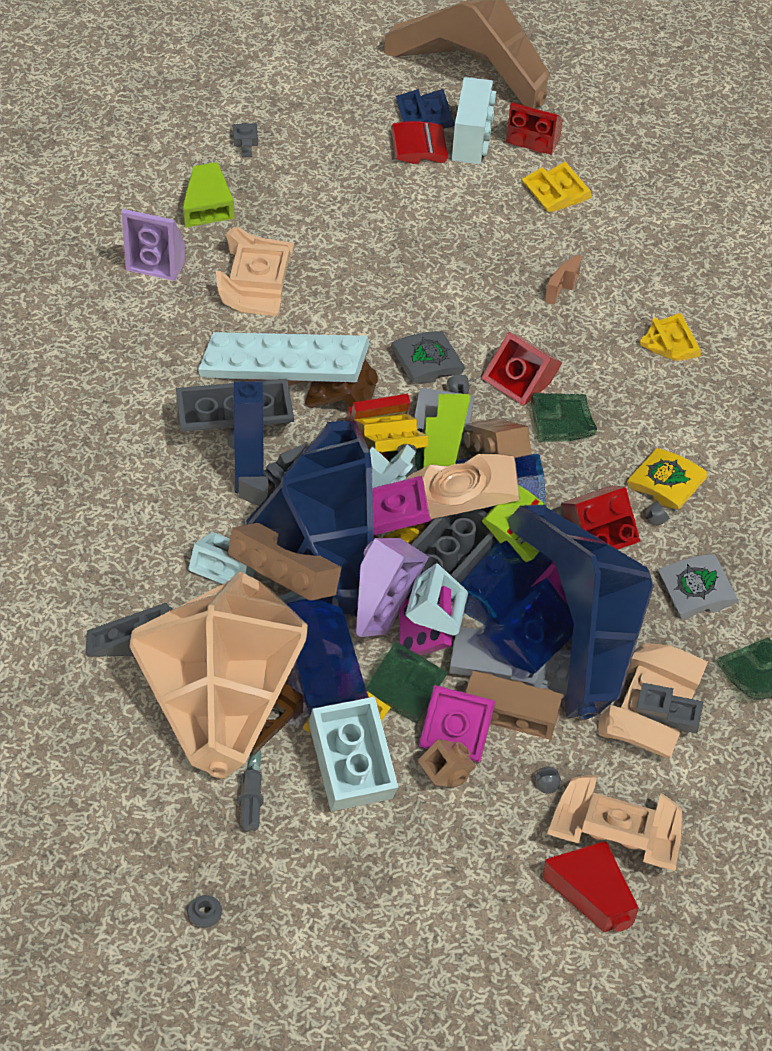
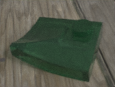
(562, 417)
(750, 669)
(406, 682)

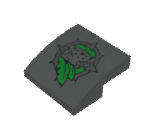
(427, 356)

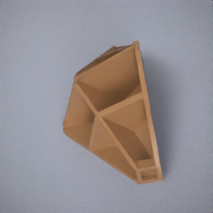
(483, 31)

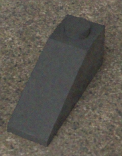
(115, 636)

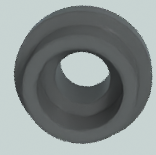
(205, 919)

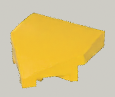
(671, 339)

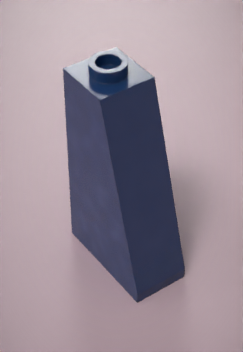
(248, 430)

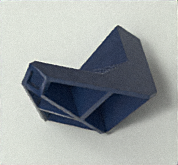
(326, 506)
(605, 598)

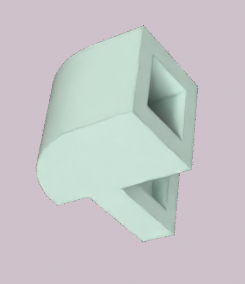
(389, 472)

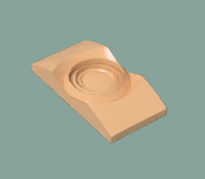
(470, 485)

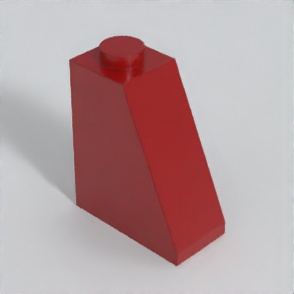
(594, 886)

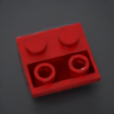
(533, 128)
(605, 515)

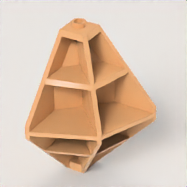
(220, 668)

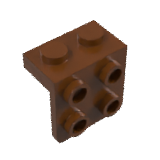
(328, 392)

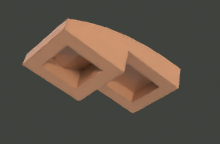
(563, 277)

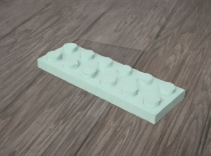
(284, 357)

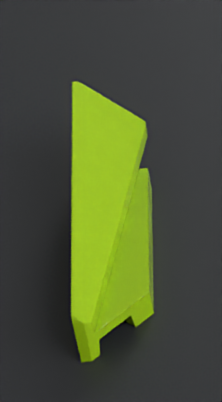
(446, 430)

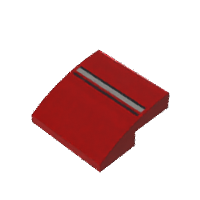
(419, 140)
(379, 407)

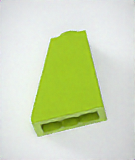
(207, 196)

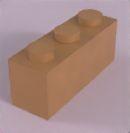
(497, 437)
(518, 704)

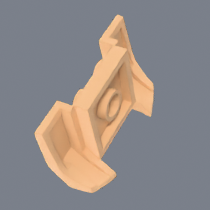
(255, 274)
(657, 666)
(619, 821)

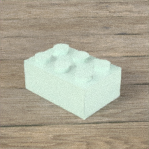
(473, 120)
(352, 754)

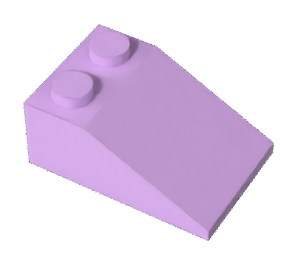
(152, 245)
(385, 583)

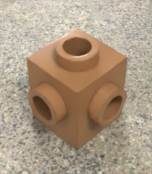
(447, 763)

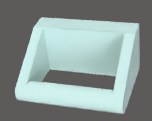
(215, 562)
(424, 598)

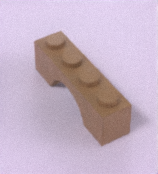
(303, 574)

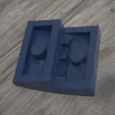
(425, 108)

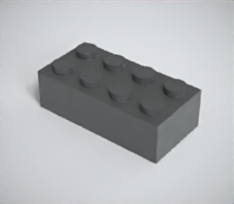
(456, 543)

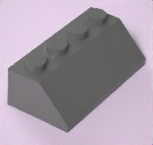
(213, 405)

